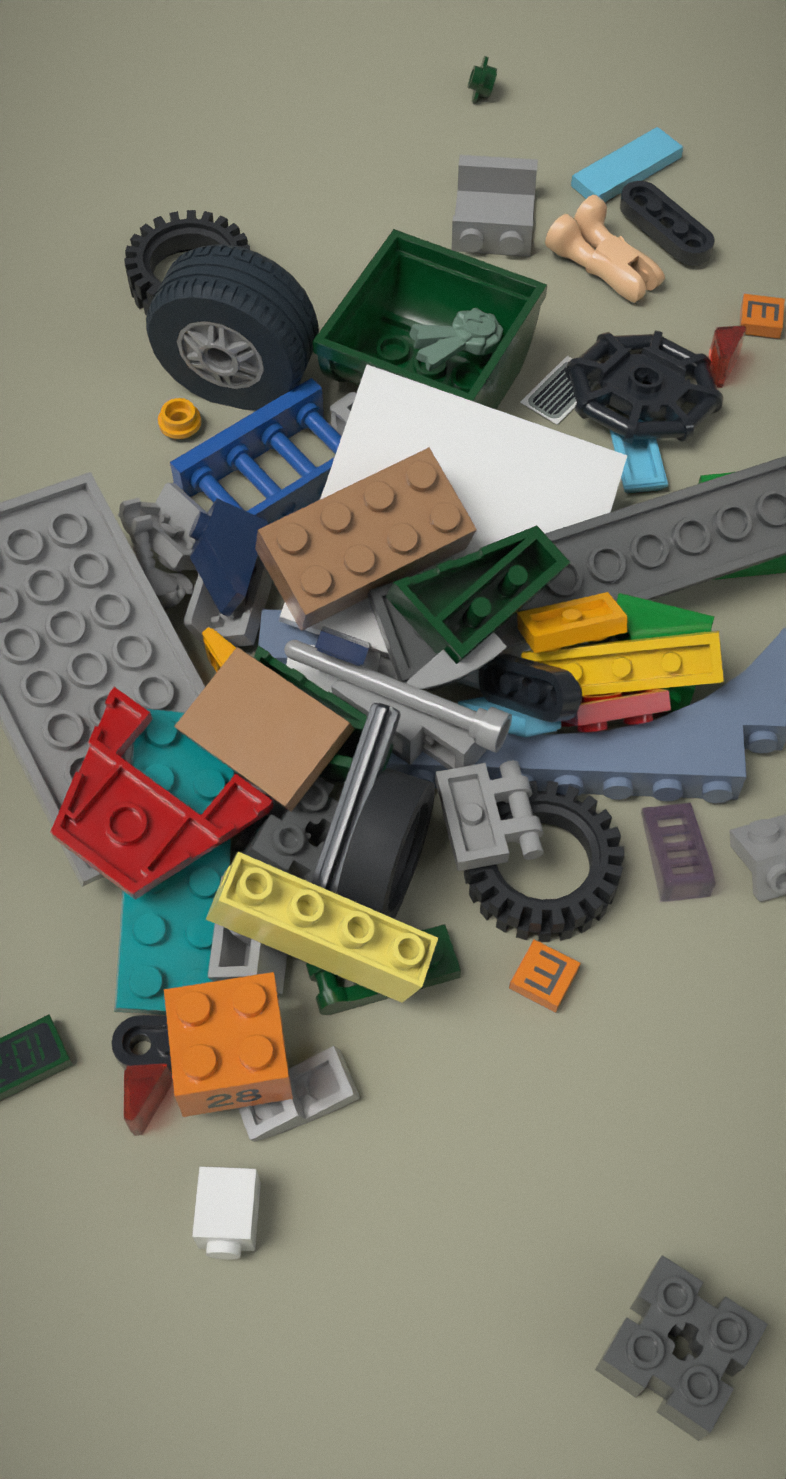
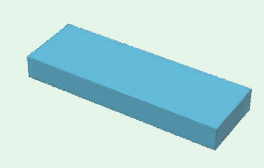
(627, 164)

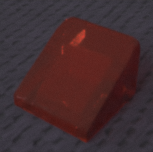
(725, 352)
(143, 1093)

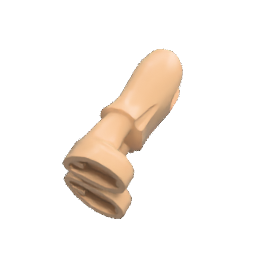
(613, 260)

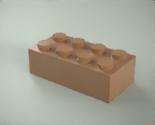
(364, 538)

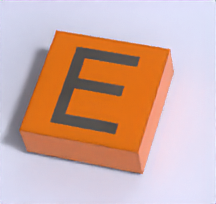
(762, 315)
(544, 975)

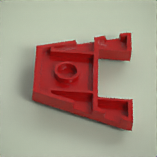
(130, 823)

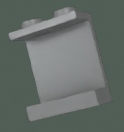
(494, 205)

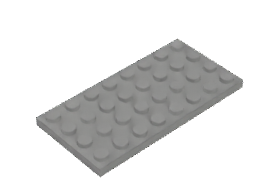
(74, 629)

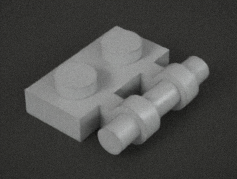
(474, 820)

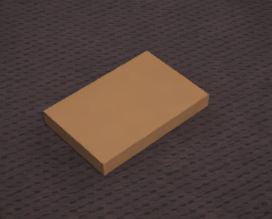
(264, 728)

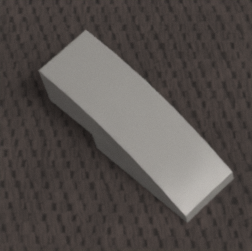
(417, 730)

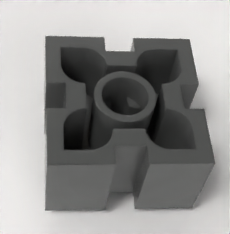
(285, 834)
(717, 1336)

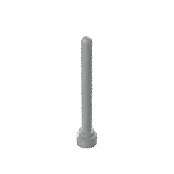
(486, 726)

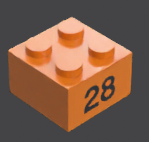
(227, 1044)

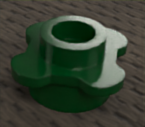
(482, 80)

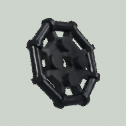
(621, 380)

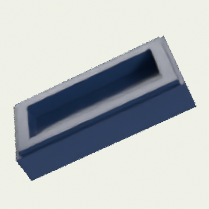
(342, 646)

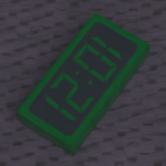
(31, 1056)

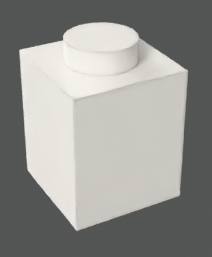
(226, 1211)

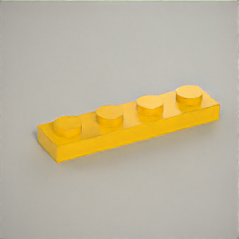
(640, 663)

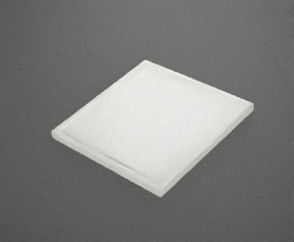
(497, 463)

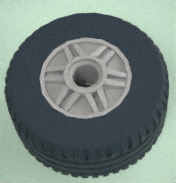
(232, 326)

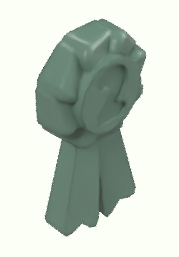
(470, 332)

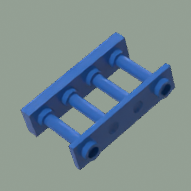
(253, 436)

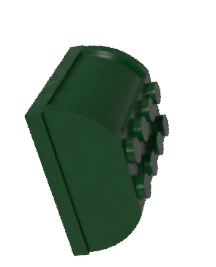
(428, 285)

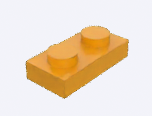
(572, 622)

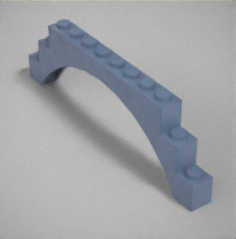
(670, 758)

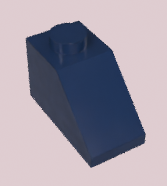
(225, 552)

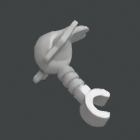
(167, 586)

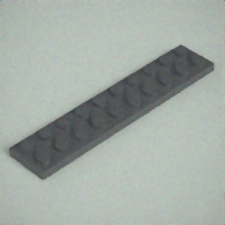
(639, 552)

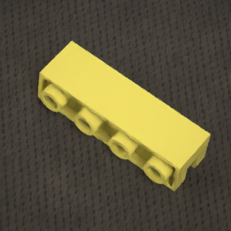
(322, 928)

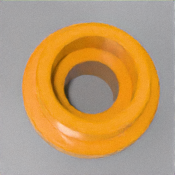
(179, 418)

